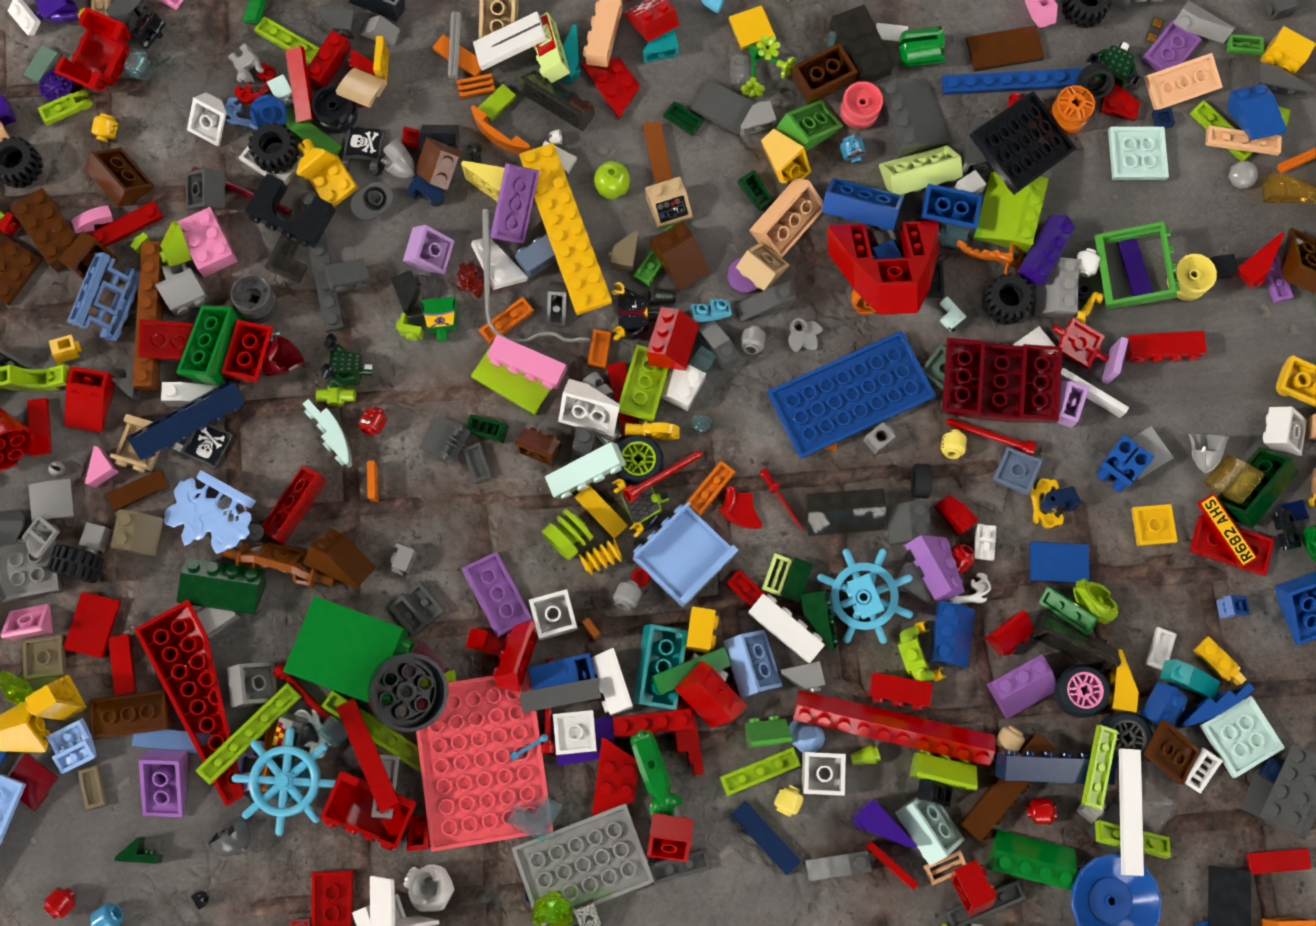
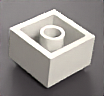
(553, 615)
(823, 773)

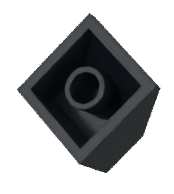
(443, 133)

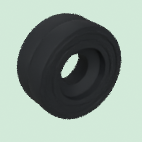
(921, 480)

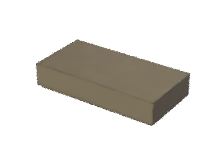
(92, 787)

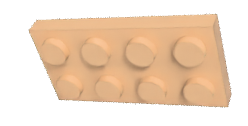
(1183, 82)

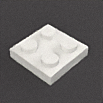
(574, 732)

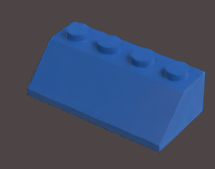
(862, 204)

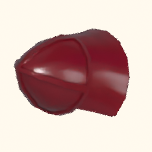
(281, 357)

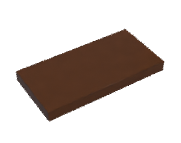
(1004, 48)
(129, 714)

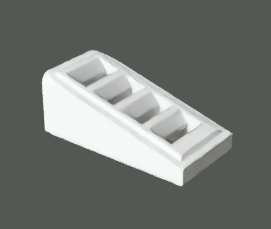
(1216, 762)

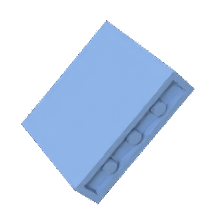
(683, 554)

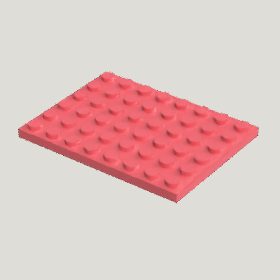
(469, 768)

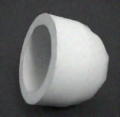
(556, 137)

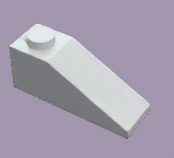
(180, 393)

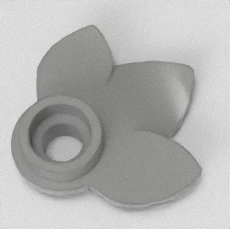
(806, 337)

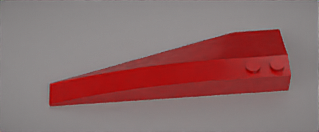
(186, 669)

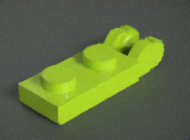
(65, 107)

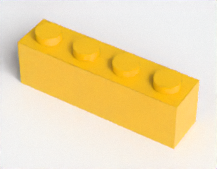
(56, 700)

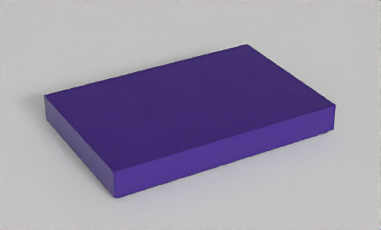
(603, 728)

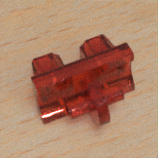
(468, 280)

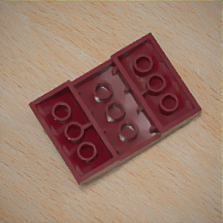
(1002, 381)

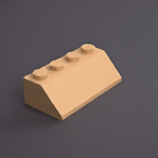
(788, 217)

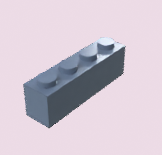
(536, 256)

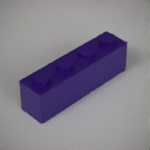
(1046, 249)

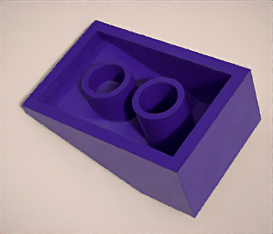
(874, 820)

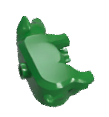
(654, 773)

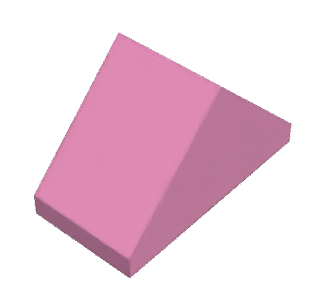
(100, 468)

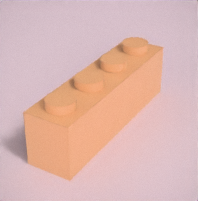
(603, 32)

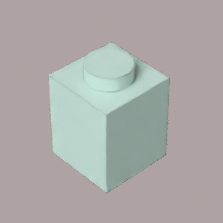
(281, 89)

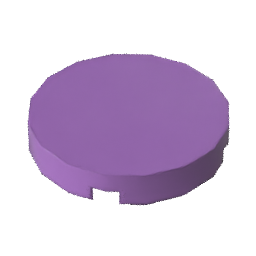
(738, 281)

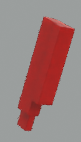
(688, 742)

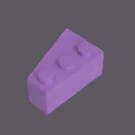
(938, 566)

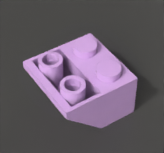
(1071, 402)

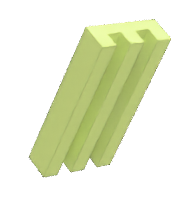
(771, 590)

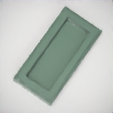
(41, 64)

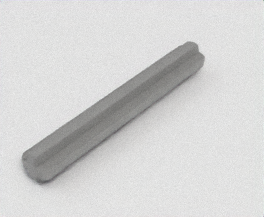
(454, 45)

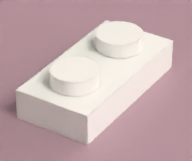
(24, 17)

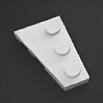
(502, 269)

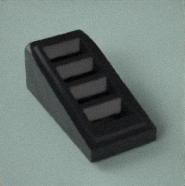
(933, 791)

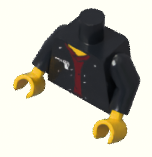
(632, 314)

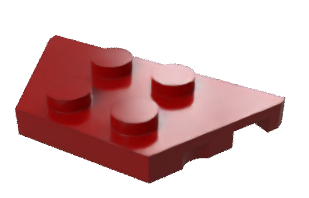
(614, 84)
(615, 778)

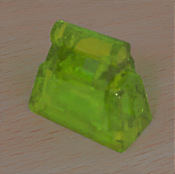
(14, 688)

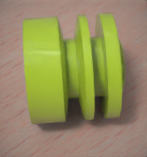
(567, 534)

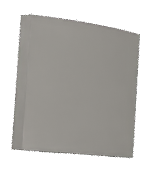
(1153, 444)
(51, 499)

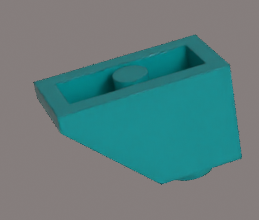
(661, 47)

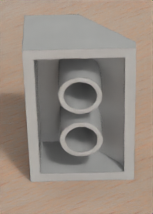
(1060, 292)

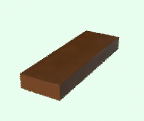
(138, 490)

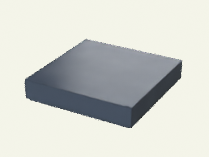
(1017, 471)

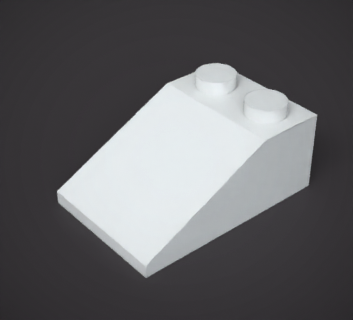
(588, 408)

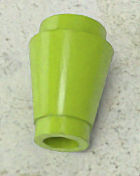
(866, 756)

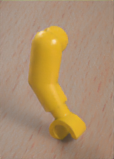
(1086, 309)

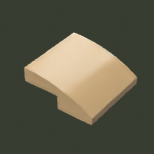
(361, 87)

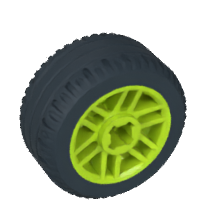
(650, 458)

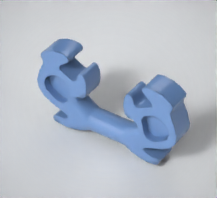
(232, 111)

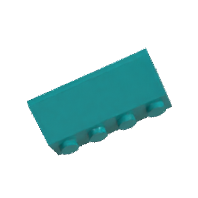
(659, 651)

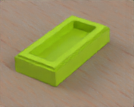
(497, 102)

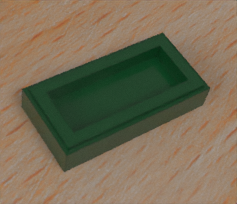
(683, 118)

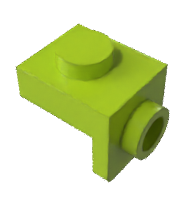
(409, 331)

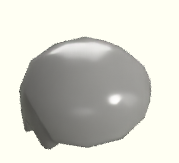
(1243, 174)

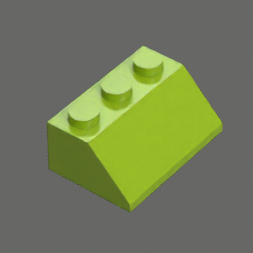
(944, 770)

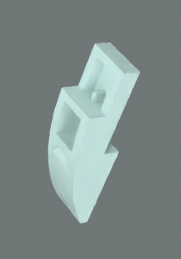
(334, 437)

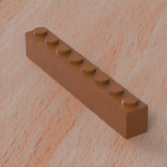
(150, 307)

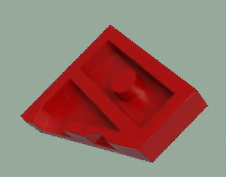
(1120, 104)

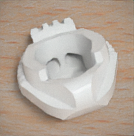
(429, 888)

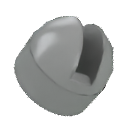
(55, 473)

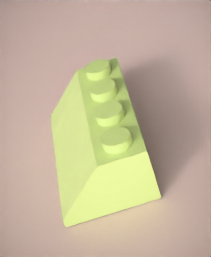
(921, 169)

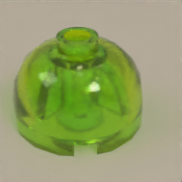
(553, 910)

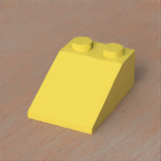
(485, 177)

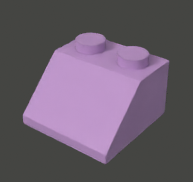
(428, 250)

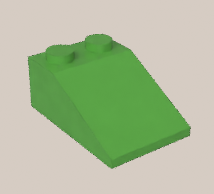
(809, 124)
(767, 733)

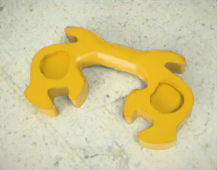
(1047, 520)

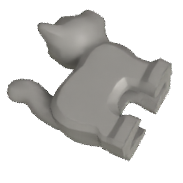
(244, 63)

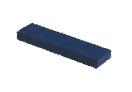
(765, 838)

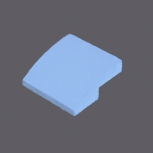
(72, 746)

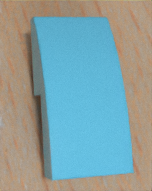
(714, 311)

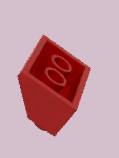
(672, 339)
(246, 352)
(516, 656)
(710, 696)

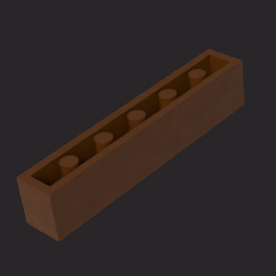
(999, 797)

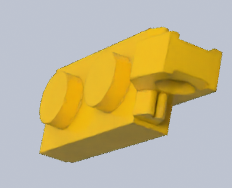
(1219, 661)

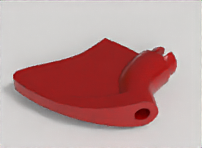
(739, 509)

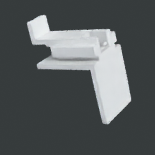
(383, 906)

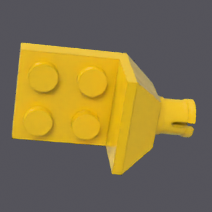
(325, 173)

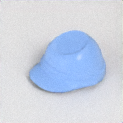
(806, 736)

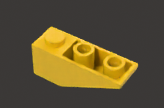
(1122, 688)

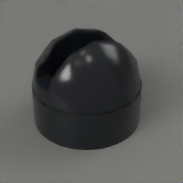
(200, 899)

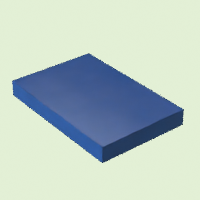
(1058, 562)

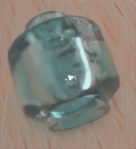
(137, 64)

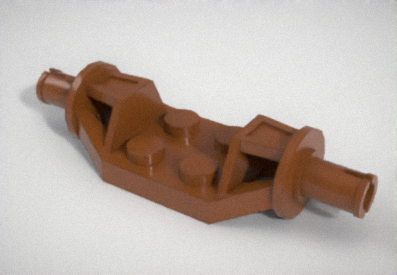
(279, 557)

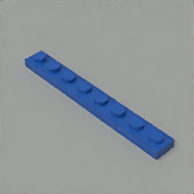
(1009, 81)

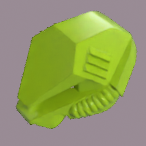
(1096, 600)

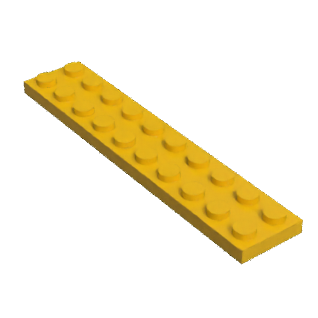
(566, 231)

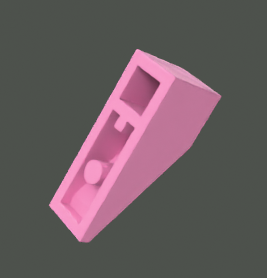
(1042, 11)

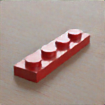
(654, 722)

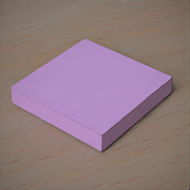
(1115, 360)

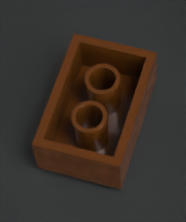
(824, 73)

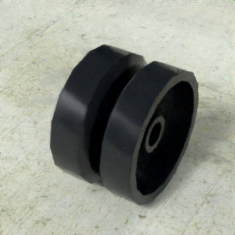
(334, 111)

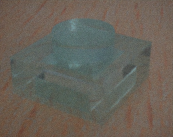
(701, 423)

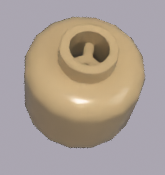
(1009, 738)

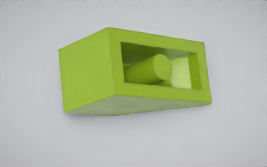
(174, 246)

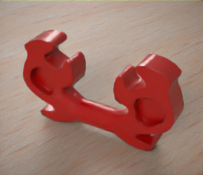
(246, 95)

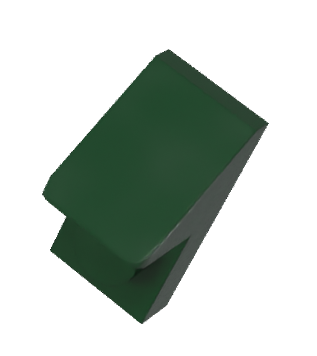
(135, 853)

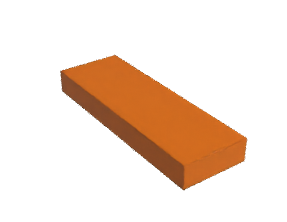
(467, 61)
(507, 319)
(710, 487)

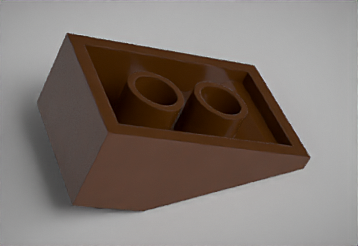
(680, 255)
(1300, 260)
(339, 558)

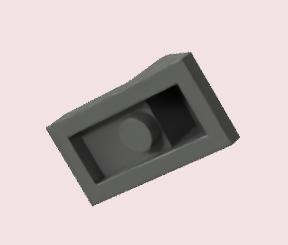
(126, 383)

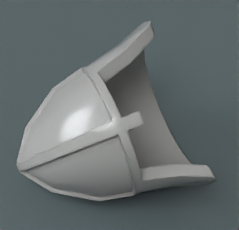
(398, 160)
(1207, 450)

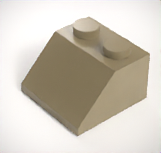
(137, 533)

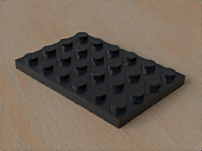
(1022, 142)

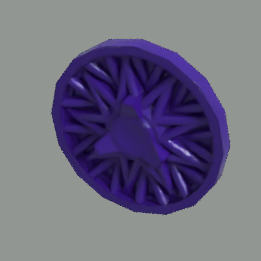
(55, 86)

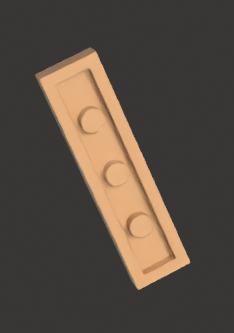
(1239, 140)

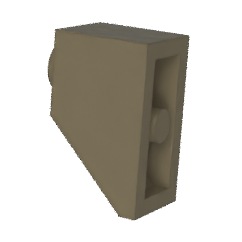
(624, 253)

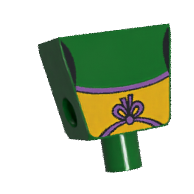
(440, 316)

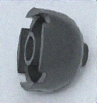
(232, 838)

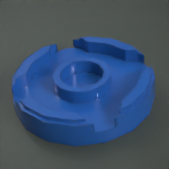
(268, 109)

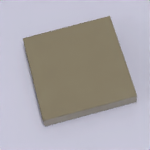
(44, 657)

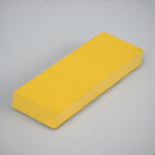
(601, 512)

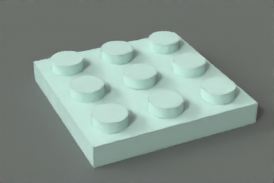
(1138, 153)
(1242, 737)

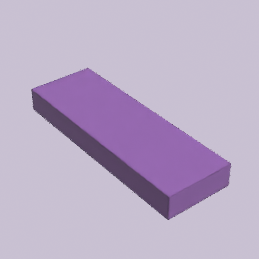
(1277, 286)

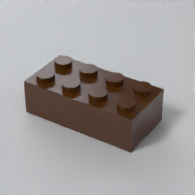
(45, 226)

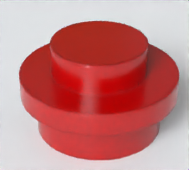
(640, 577)

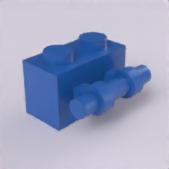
(1164, 704)

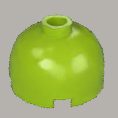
(612, 180)

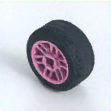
(1092, 684)

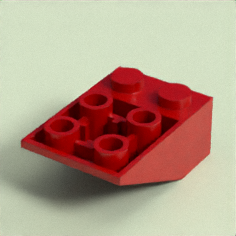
(87, 399)

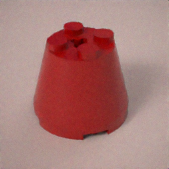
(15, 440)

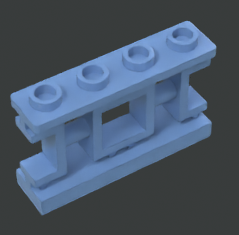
(91, 292)

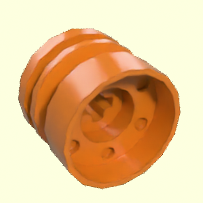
(1073, 108)

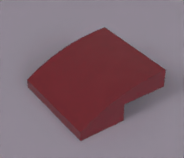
(37, 779)

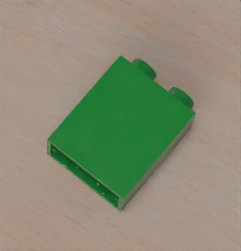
(344, 648)

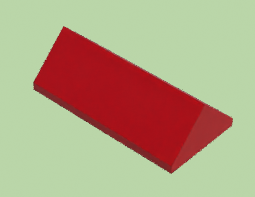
(293, 504)

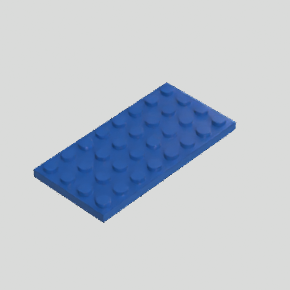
(851, 394)

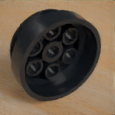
(434, 694)

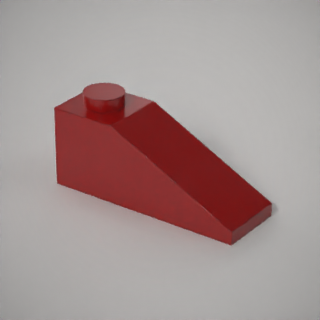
(1257, 267)

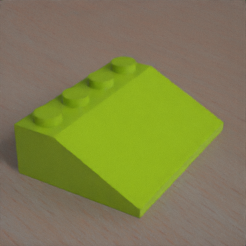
(1010, 217)

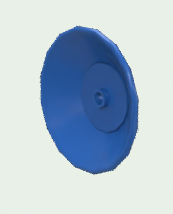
(1134, 897)

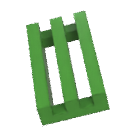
(1245, 48)

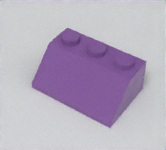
(1023, 686)

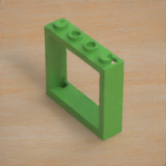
(1133, 233)

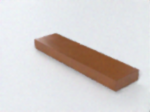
(657, 151)

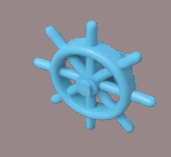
(865, 595)
(285, 783)

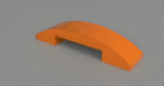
(515, 145)

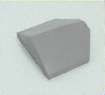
(40, 536)

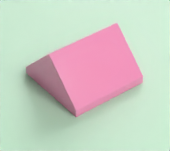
(28, 623)

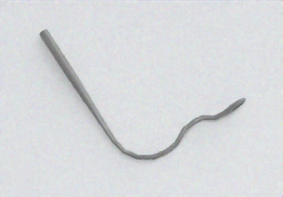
(486, 264)

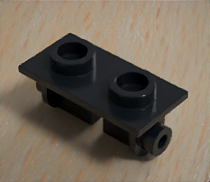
(1289, 538)

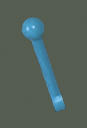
(543, 738)

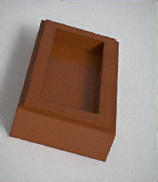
(592, 629)

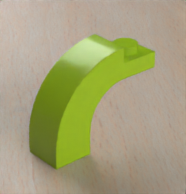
(33, 380)

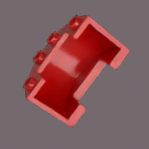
(100, 52)
(352, 805)

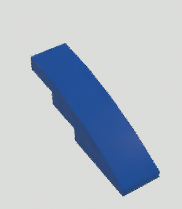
(1210, 708)

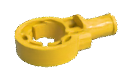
(657, 430)

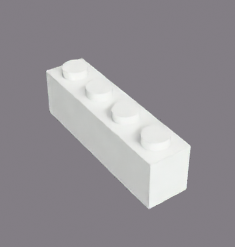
(785, 628)

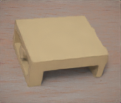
(126, 454)

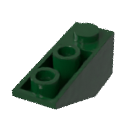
(818, 612)

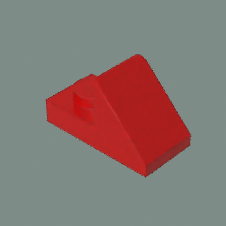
(485, 642)
(418, 833)

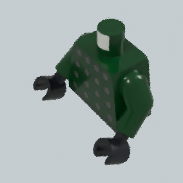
(1119, 62)
(343, 367)

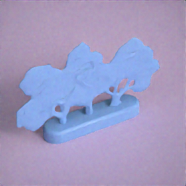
(204, 515)

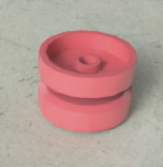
(861, 105)

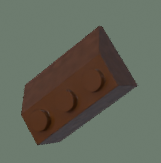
(118, 176)

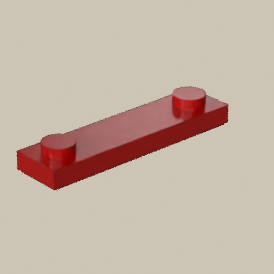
(127, 224)

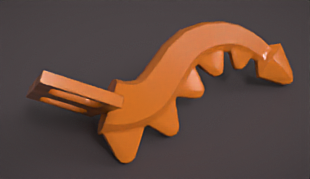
(995, 255)

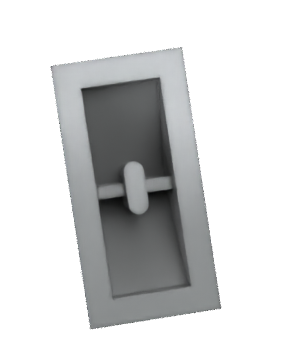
(380, 27)

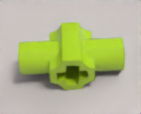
(335, 396)

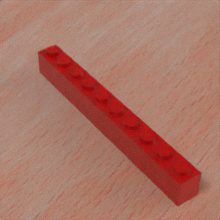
(894, 727)

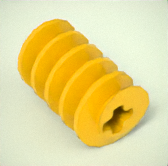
(601, 557)

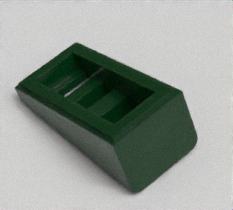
(750, 194)
(498, 431)

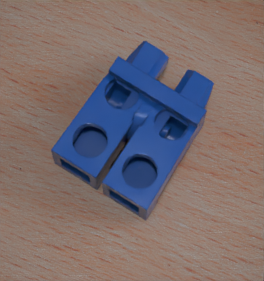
(1118, 465)

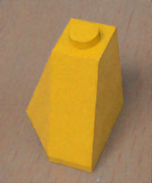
(785, 157)
(22, 731)

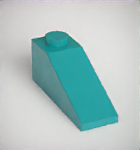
(572, 56)
(1189, 678)

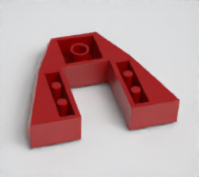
(887, 284)

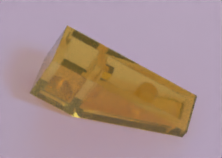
(1286, 189)

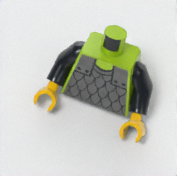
(645, 510)

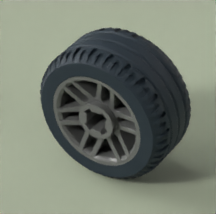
(1132, 728)

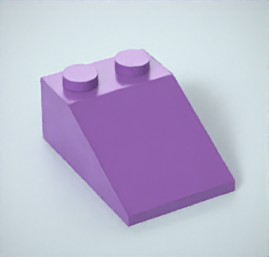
(163, 782)

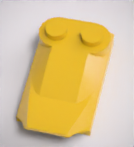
(1298, 380)

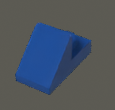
(1233, 606)

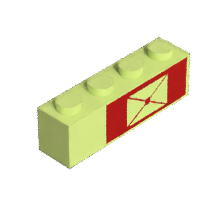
(551, 52)

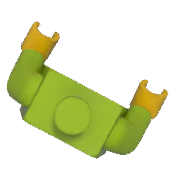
(913, 654)

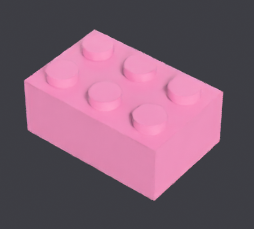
(207, 242)

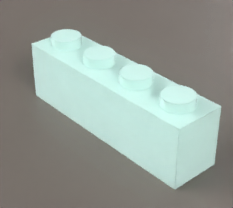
(585, 471)

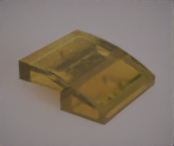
(1234, 479)

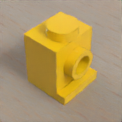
(65, 349)

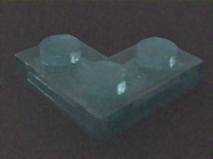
(535, 824)

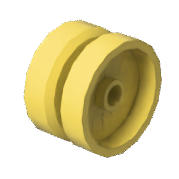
(1195, 276)

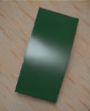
(797, 579)

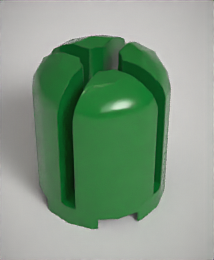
(921, 46)

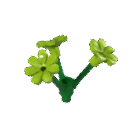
(765, 50)

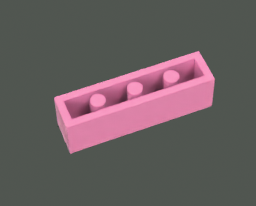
(526, 362)

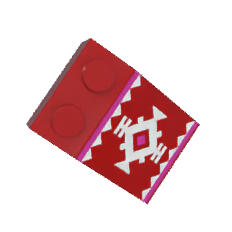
(652, 18)

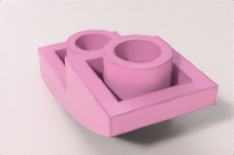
(87, 219)

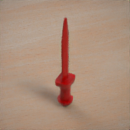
(774, 487)

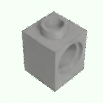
(875, 444)

